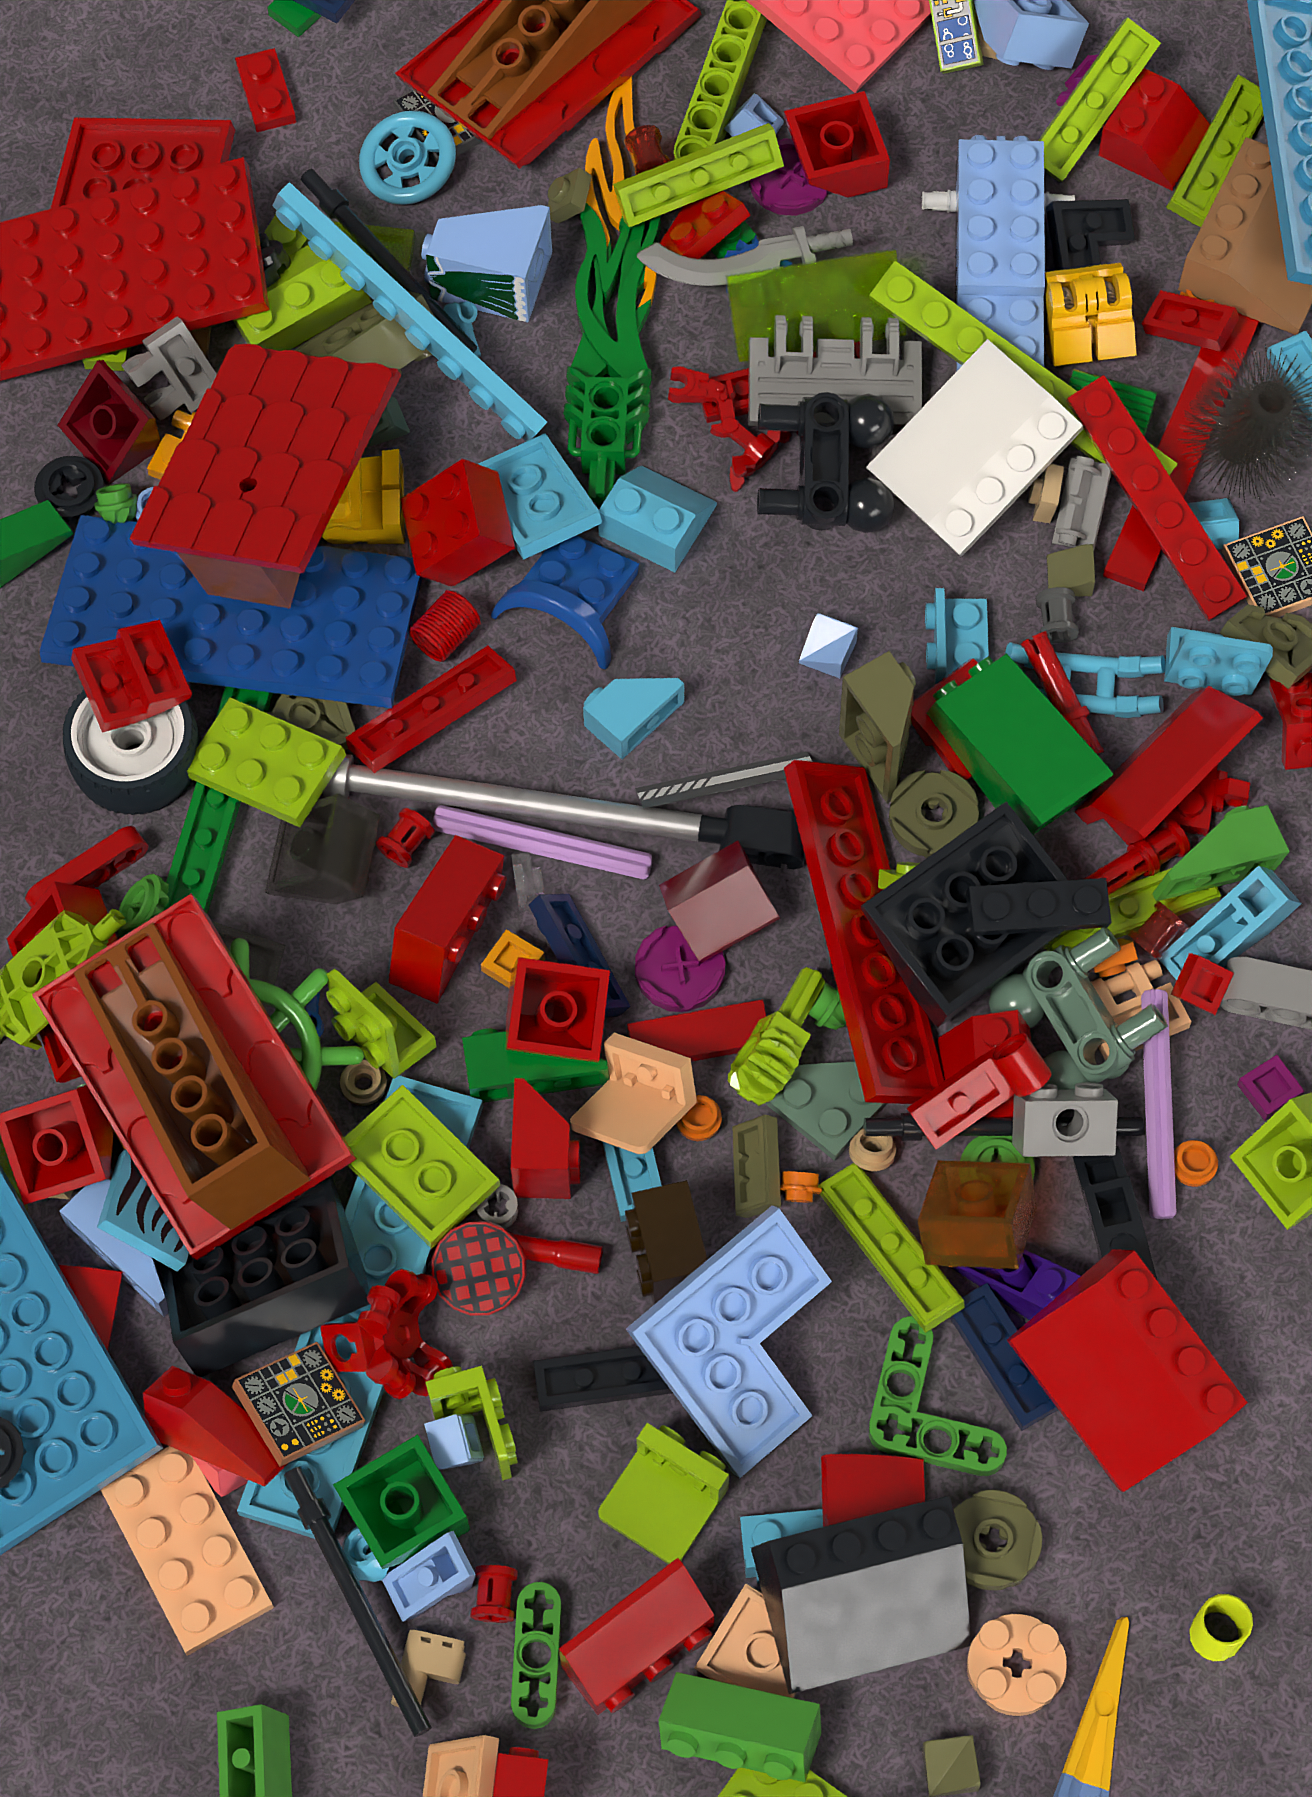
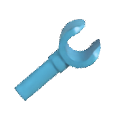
(463, 315)

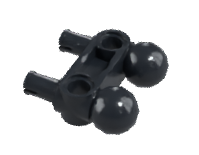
(824, 461)

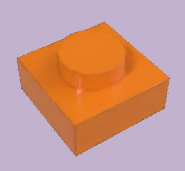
(1116, 963)

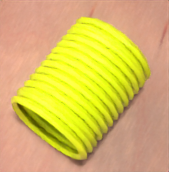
(1206, 1644)

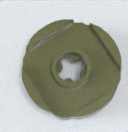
(931, 790)
(1015, 1524)

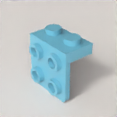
(1215, 661)

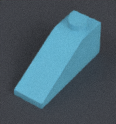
(1235, 921)

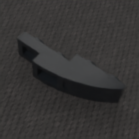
(1112, 1206)

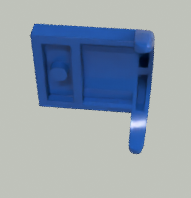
(577, 585)

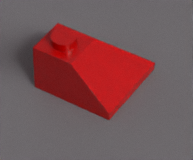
(556, 1009)
(975, 1038)

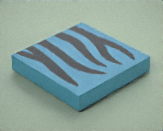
(137, 1218)

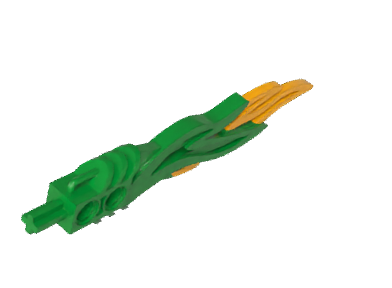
(597, 352)

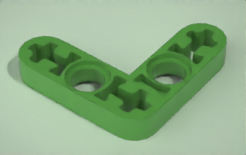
(905, 1413)

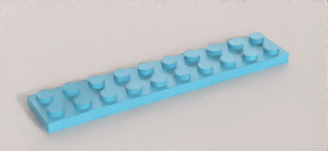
(384, 1247)

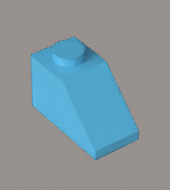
(631, 710)

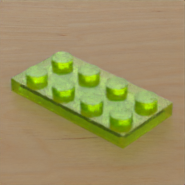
(827, 289)

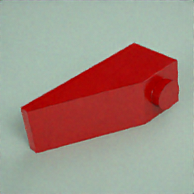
(207, 1425)

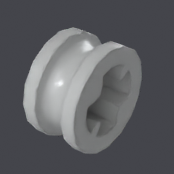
(511, 1207)

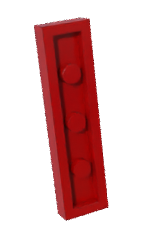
(431, 709)

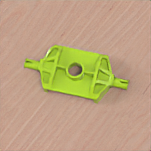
(56, 950)

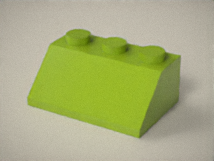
(302, 303)

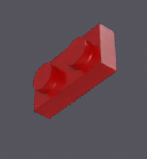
(265, 90)
(1190, 320)

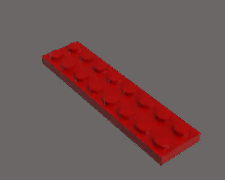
(844, 858)

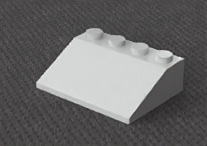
(975, 447)

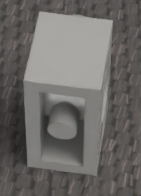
(1088, 1134)

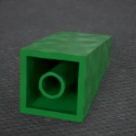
(1017, 743)

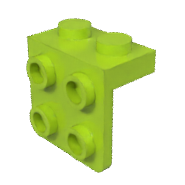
(378, 1025)
(468, 1392)
(665, 1494)

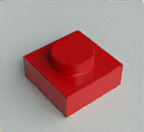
(1202, 983)

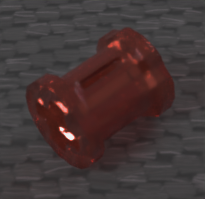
(646, 148)
(1158, 931)

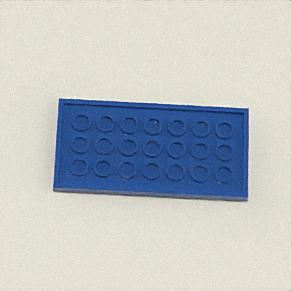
(332, 644)

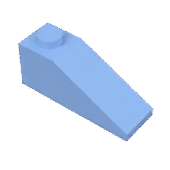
(138, 1269)

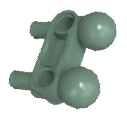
(1076, 1012)

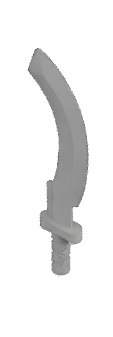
(766, 255)

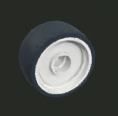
(135, 778)

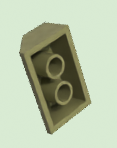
(367, 339)
(878, 719)

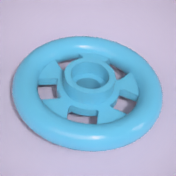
(402, 126)

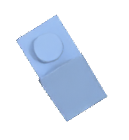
(429, 1577)

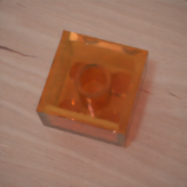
(977, 1214)

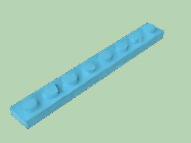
(395, 302)

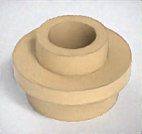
(355, 1072)
(861, 1154)

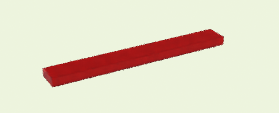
(1136, 548)

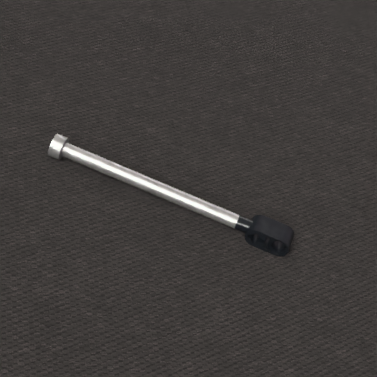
(765, 834)

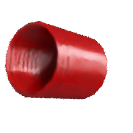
(445, 625)

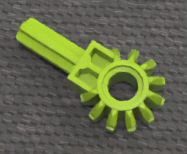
(776, 1043)

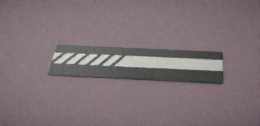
(716, 781)

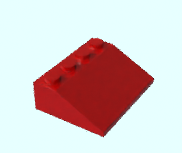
(1126, 1369)

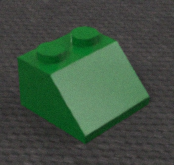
(401, 1503)

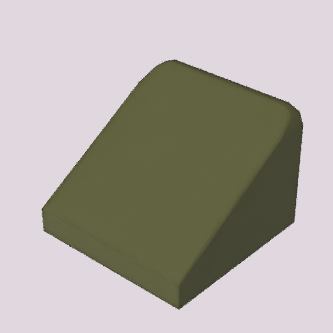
(1072, 569)

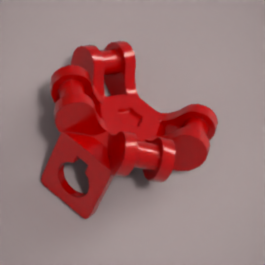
(391, 1336)

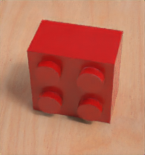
(457, 523)

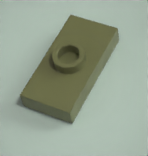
(756, 1166)

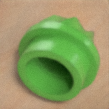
(116, 503)
(828, 1008)

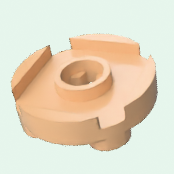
(995, 1682)

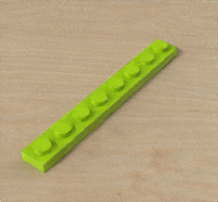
(962, 334)

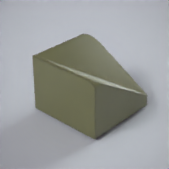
(950, 1766)

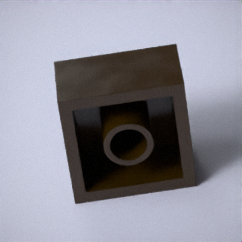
(667, 1236)

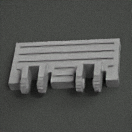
(834, 370)

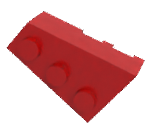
(445, 917)

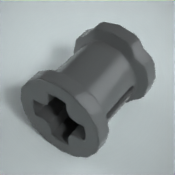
(1057, 614)

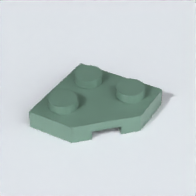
(825, 1104)

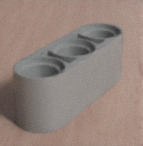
(1269, 992)

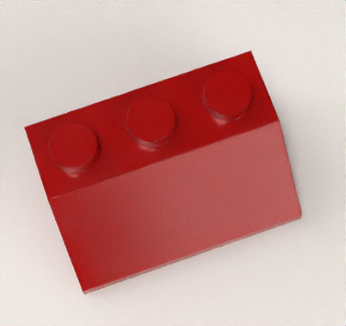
(638, 1638)

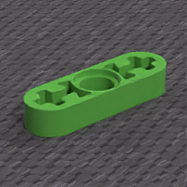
(524, 1618)

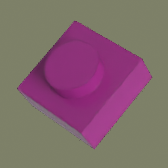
(1269, 1087)

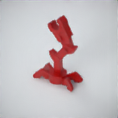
(702, 389)

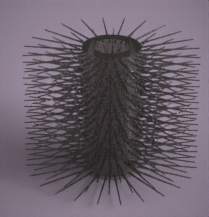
(1253, 424)

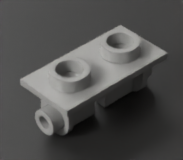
(1082, 502)

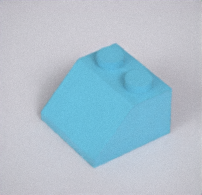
(654, 516)

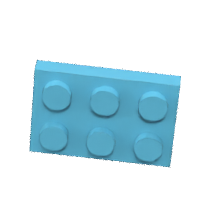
(542, 496)

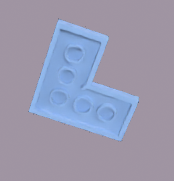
(710, 1335)

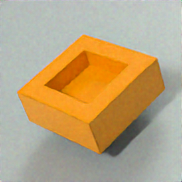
(504, 954)

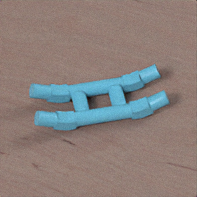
(1106, 669)

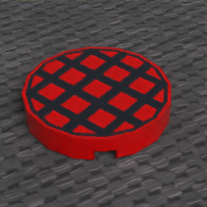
(479, 1268)

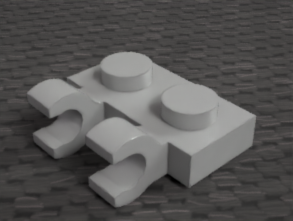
(182, 363)

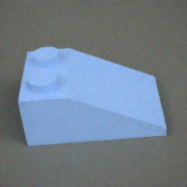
(1032, 31)

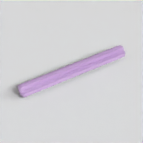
(542, 842)
(1159, 1114)

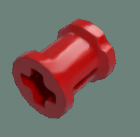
(400, 852)
(494, 1593)

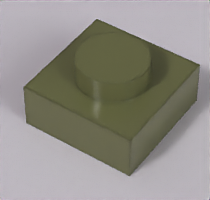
(568, 195)

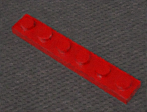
(1156, 498)

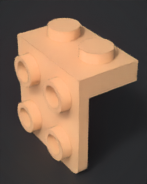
(641, 1099)

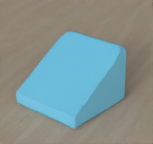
(1217, 520)

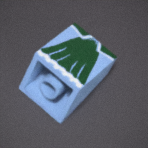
(490, 259)

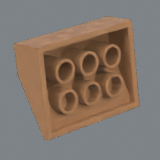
(1241, 248)

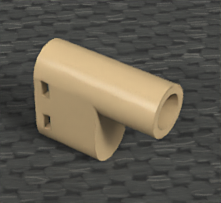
(433, 1658)

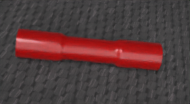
(562, 1253)

